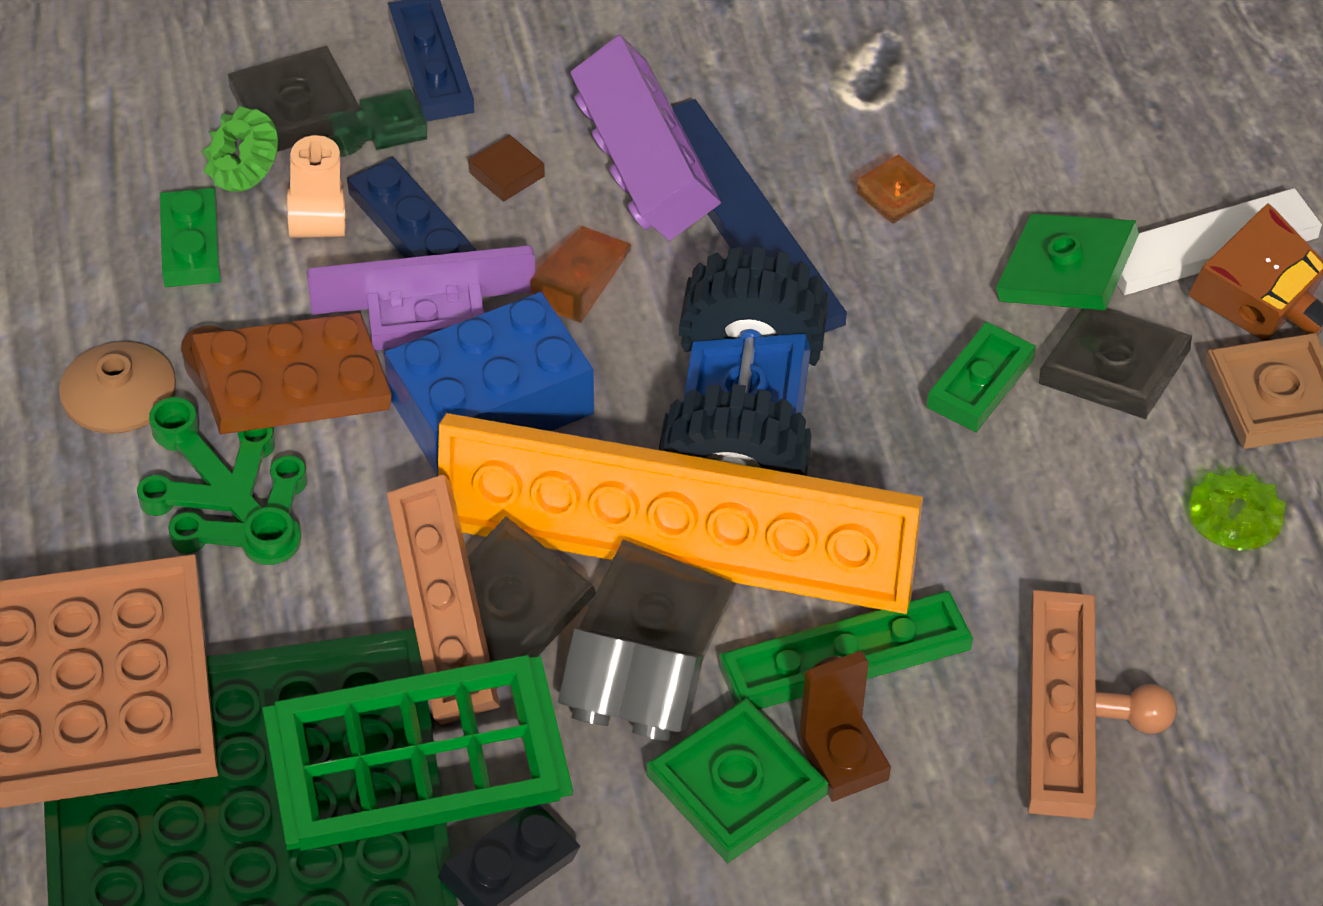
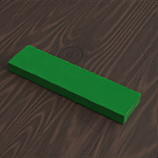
(890, 640)

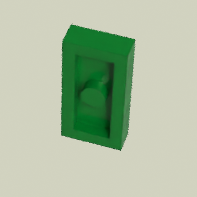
(189, 237)
(981, 376)

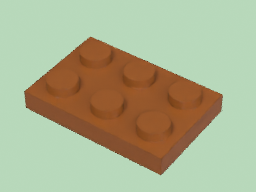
(290, 373)

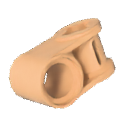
(315, 189)

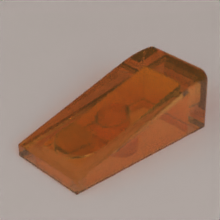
(579, 272)

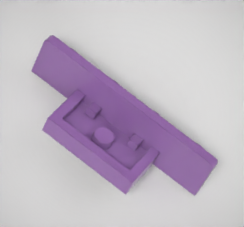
(420, 293)

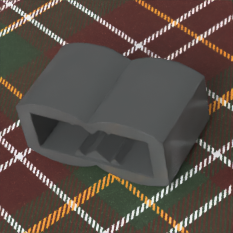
(630, 681)

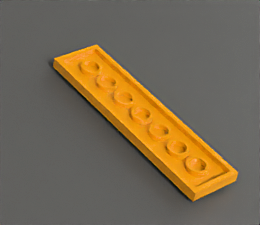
(705, 512)

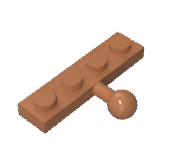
(1067, 704)

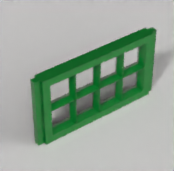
(294, 773)

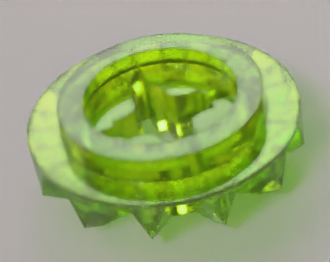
(1249, 530)

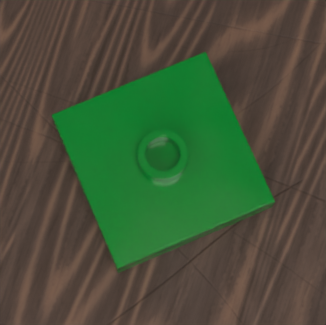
(1067, 261)
(737, 780)

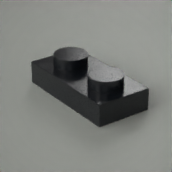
(509, 860)

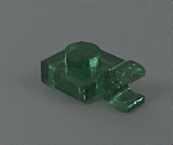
(384, 119)

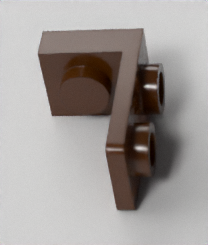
(834, 730)

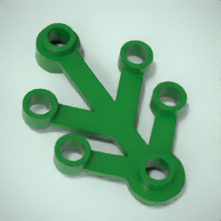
(176, 429)

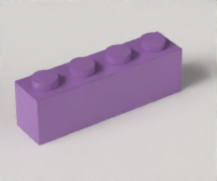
(644, 139)

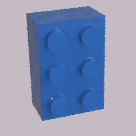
(495, 367)

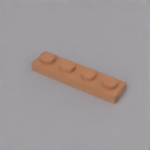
(440, 587)

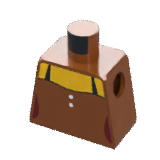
(1264, 278)

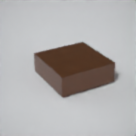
(506, 168)

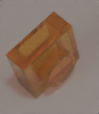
(895, 189)

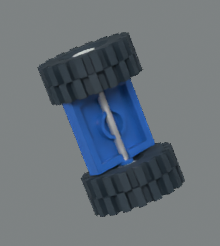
(751, 343)

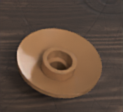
(116, 386)

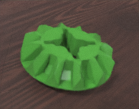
(255, 155)

